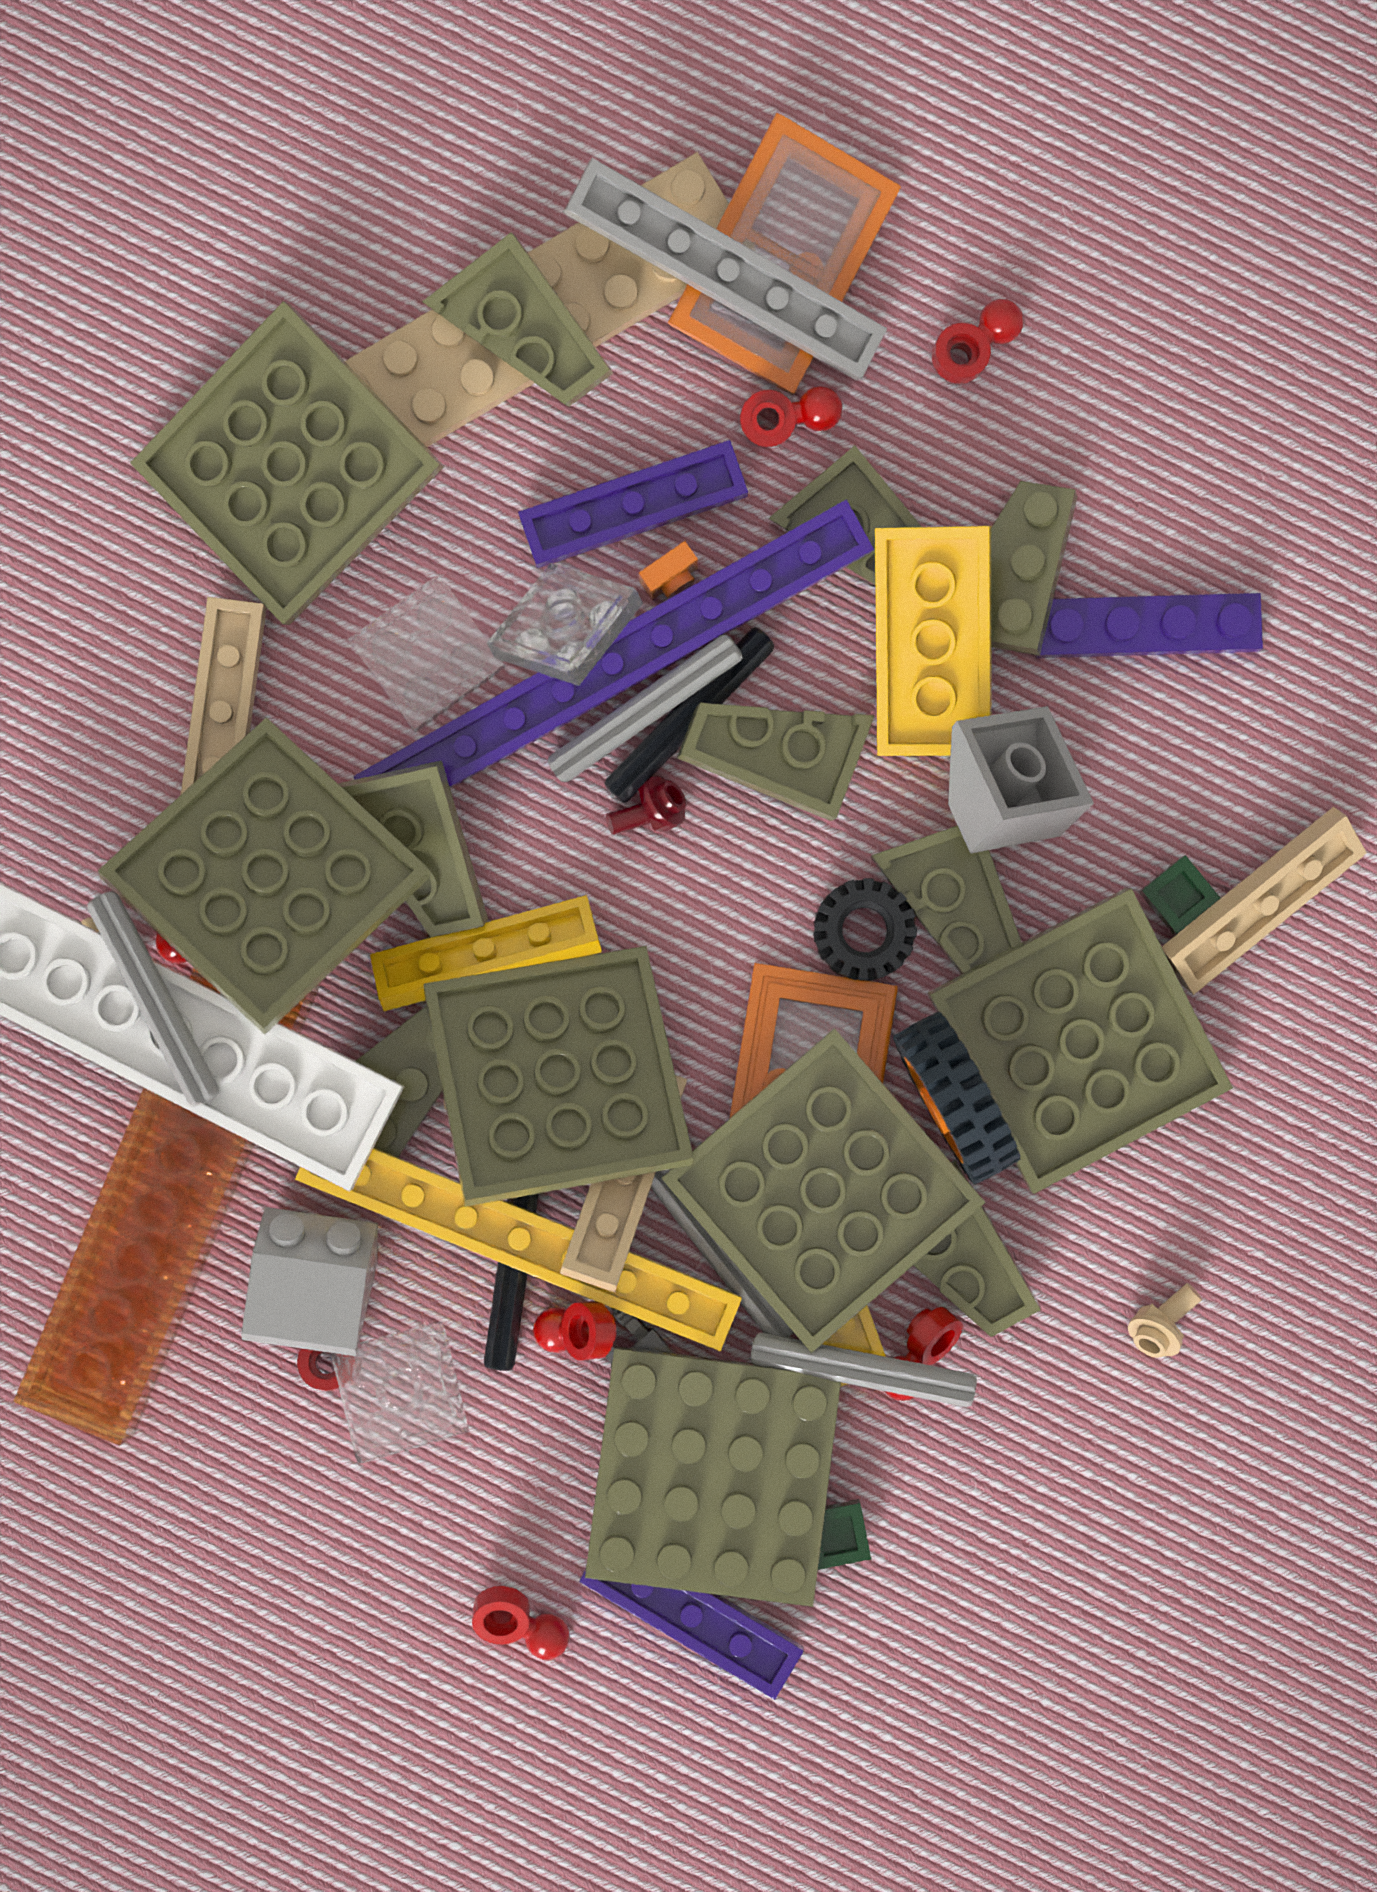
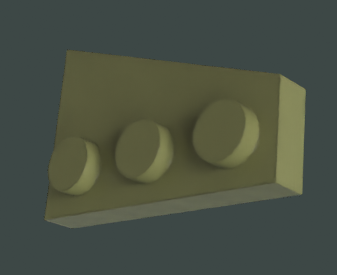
(522, 320)
(867, 495)
(1026, 563)
(783, 754)
(422, 815)
(953, 896)
(411, 1061)
(980, 1274)

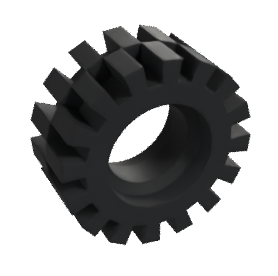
(899, 929)

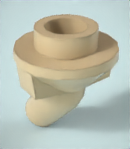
(1155, 1327)

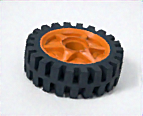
(957, 1097)

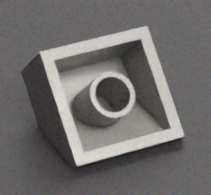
(1013, 780)
(310, 1281)

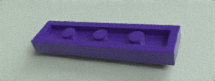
(633, 504)
(1153, 625)
(711, 1629)

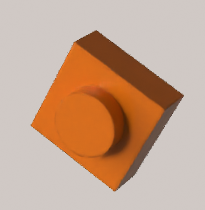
(670, 572)

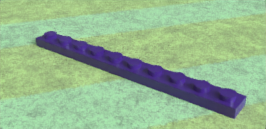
(642, 647)

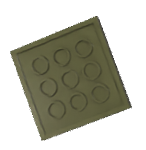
(286, 463)
(264, 875)
(1083, 1038)
(557, 1075)
(823, 1190)
(712, 1477)

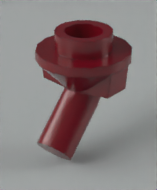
(661, 806)

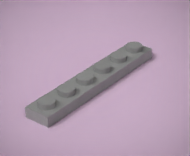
(724, 269)

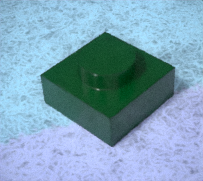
(1179, 894)
(843, 1535)

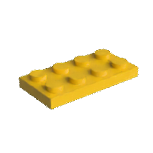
(931, 635)

